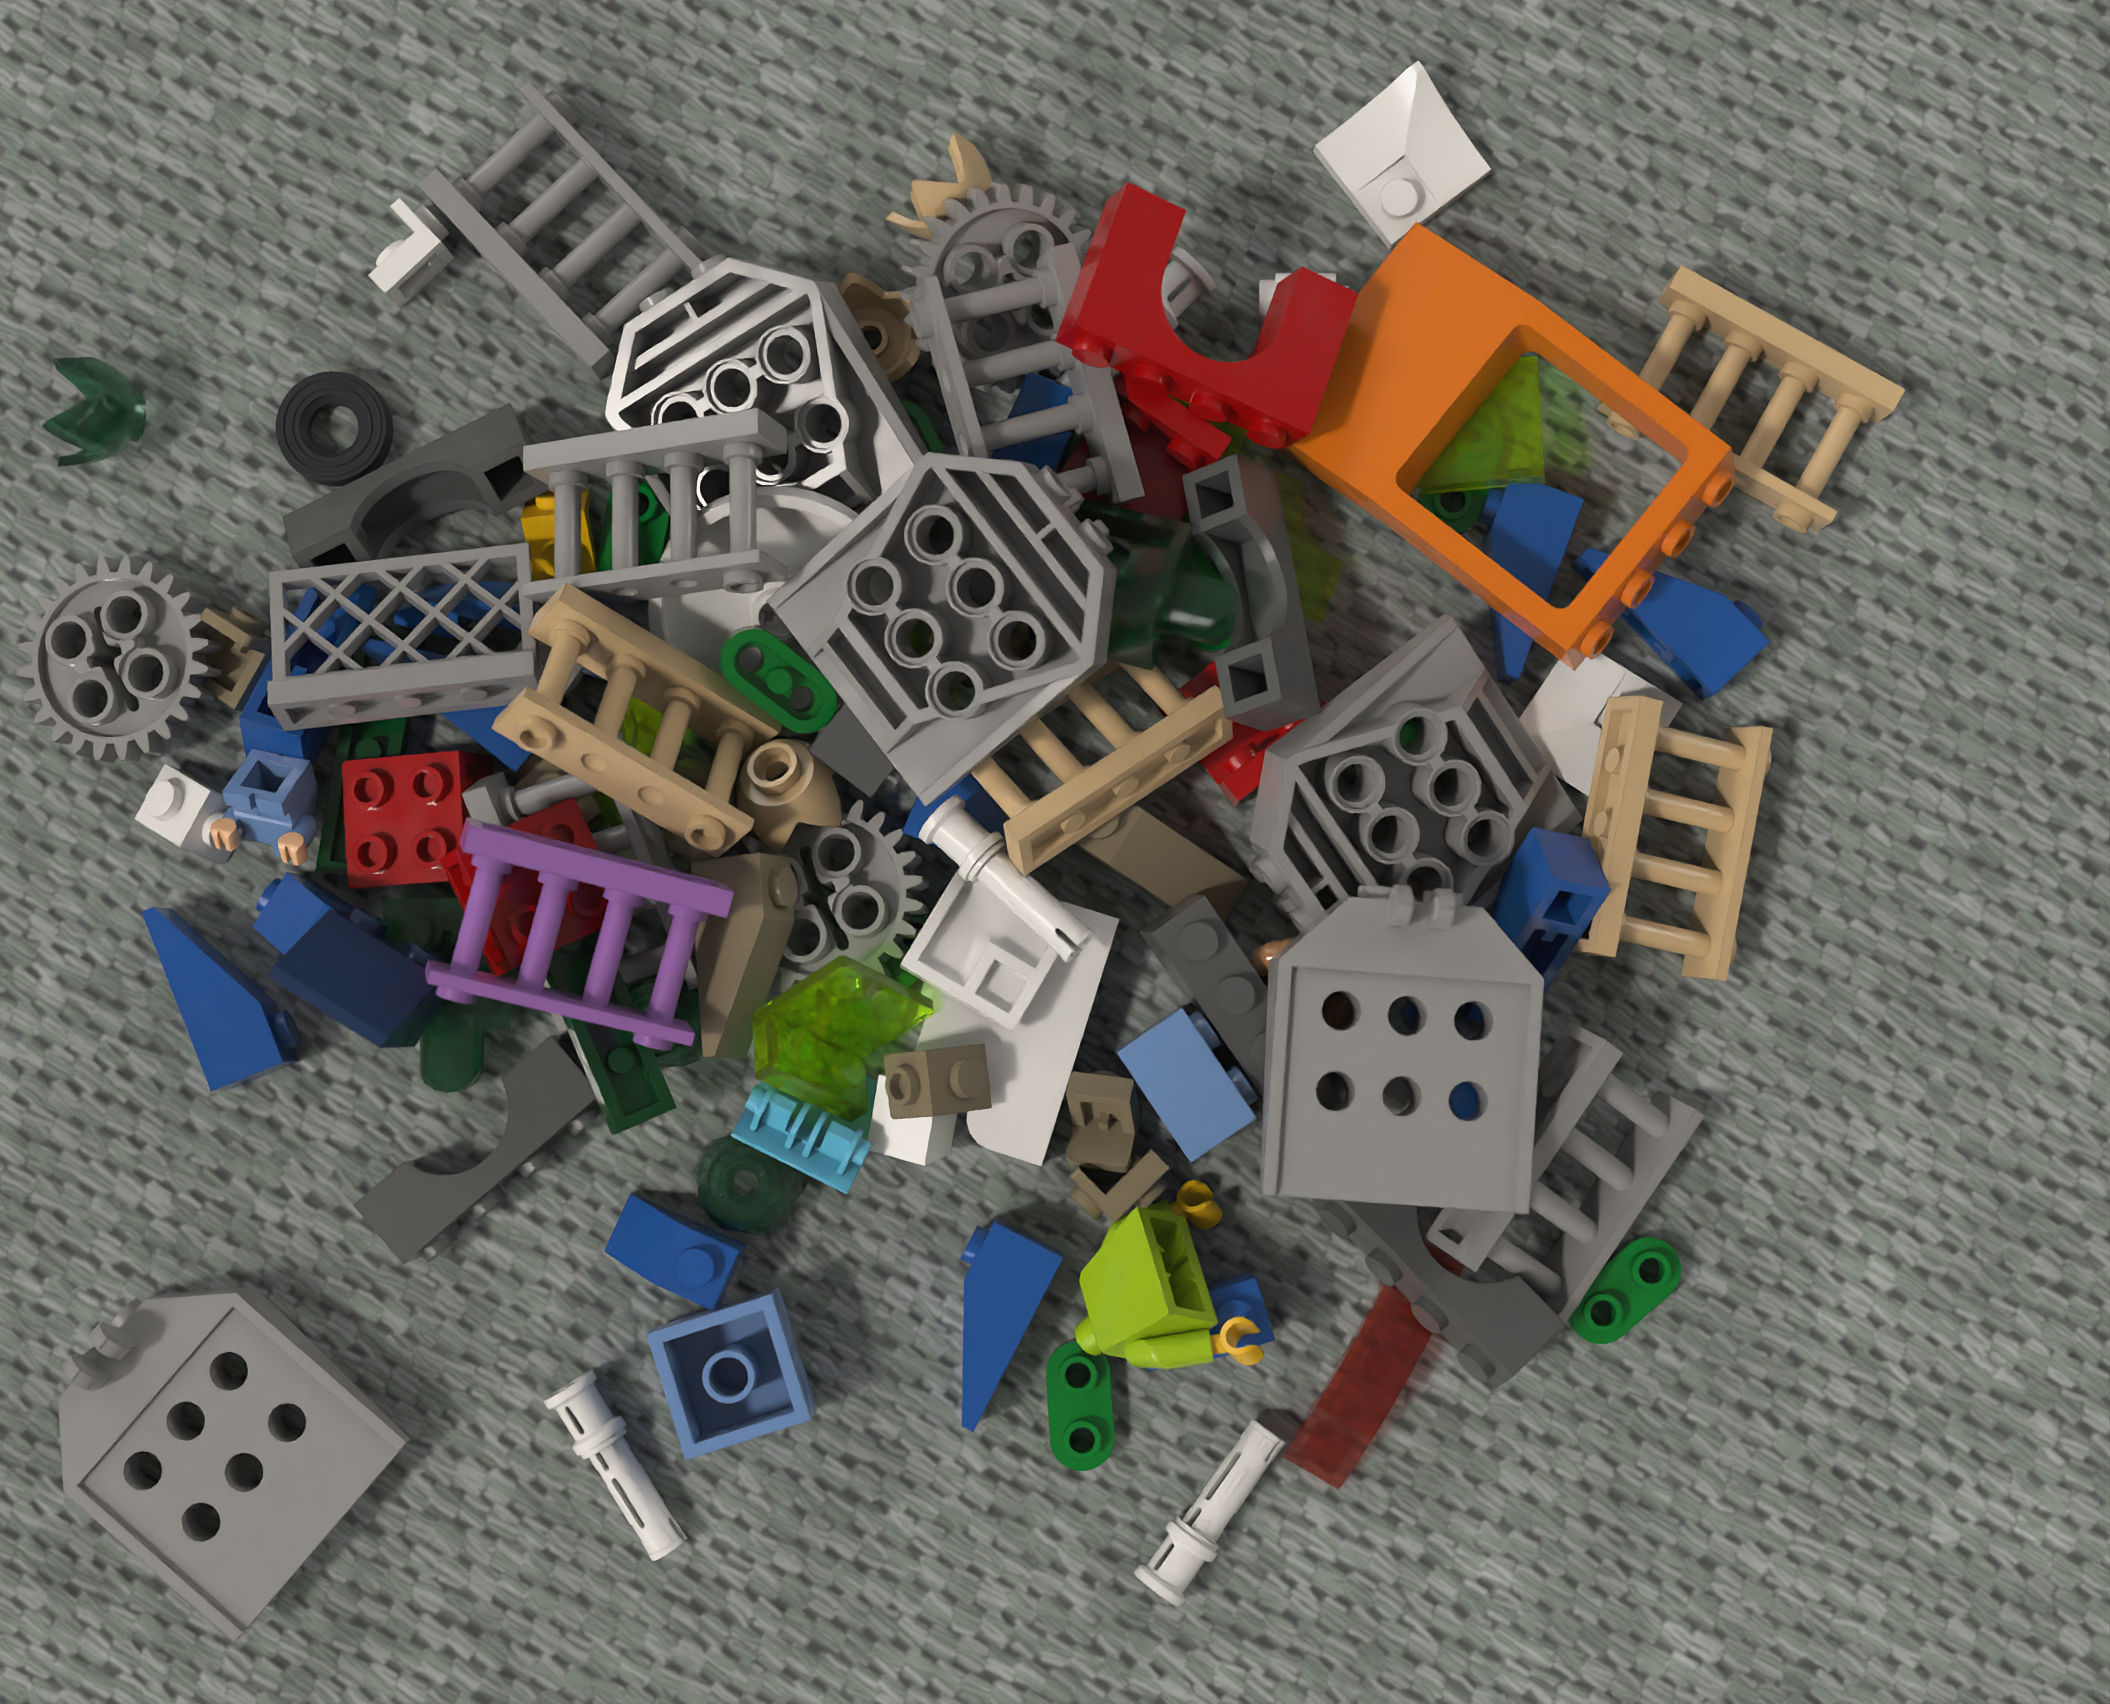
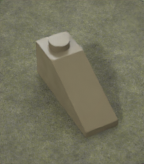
(1162, 861)
(741, 952)

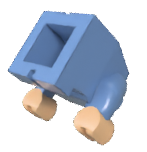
(273, 805)

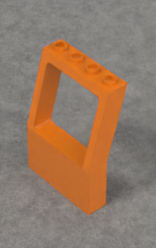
(1417, 364)

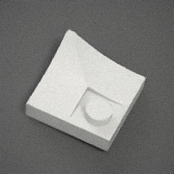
(1402, 156)
(1570, 711)
(980, 953)

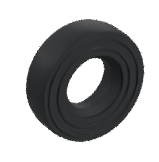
(311, 397)

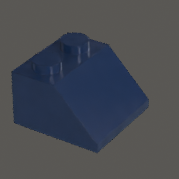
(362, 977)

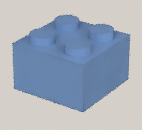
(1187, 1083)
(732, 1373)

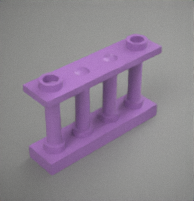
(561, 868)

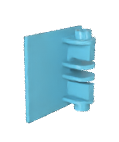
(807, 1135)

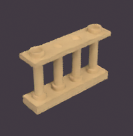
(1803, 366)
(664, 679)
(1114, 783)
(1613, 820)

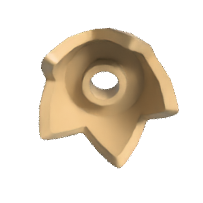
(929, 195)
(885, 314)
(801, 795)

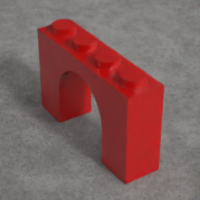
(1122, 324)

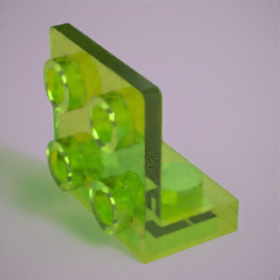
(825, 1026)

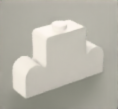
(1034, 1061)

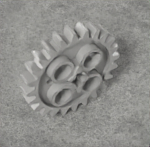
(989, 232)
(118, 659)
(875, 874)

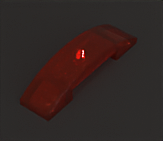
(1363, 1385)

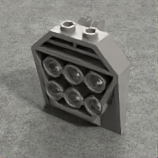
(740, 320)
(1044, 572)
(1320, 841)
(1424, 1156)
(131, 1401)

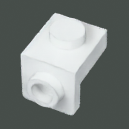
(183, 812)

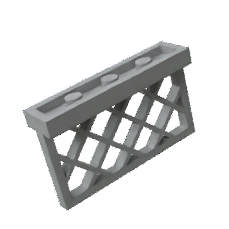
(398, 687)

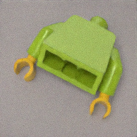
(1150, 1291)

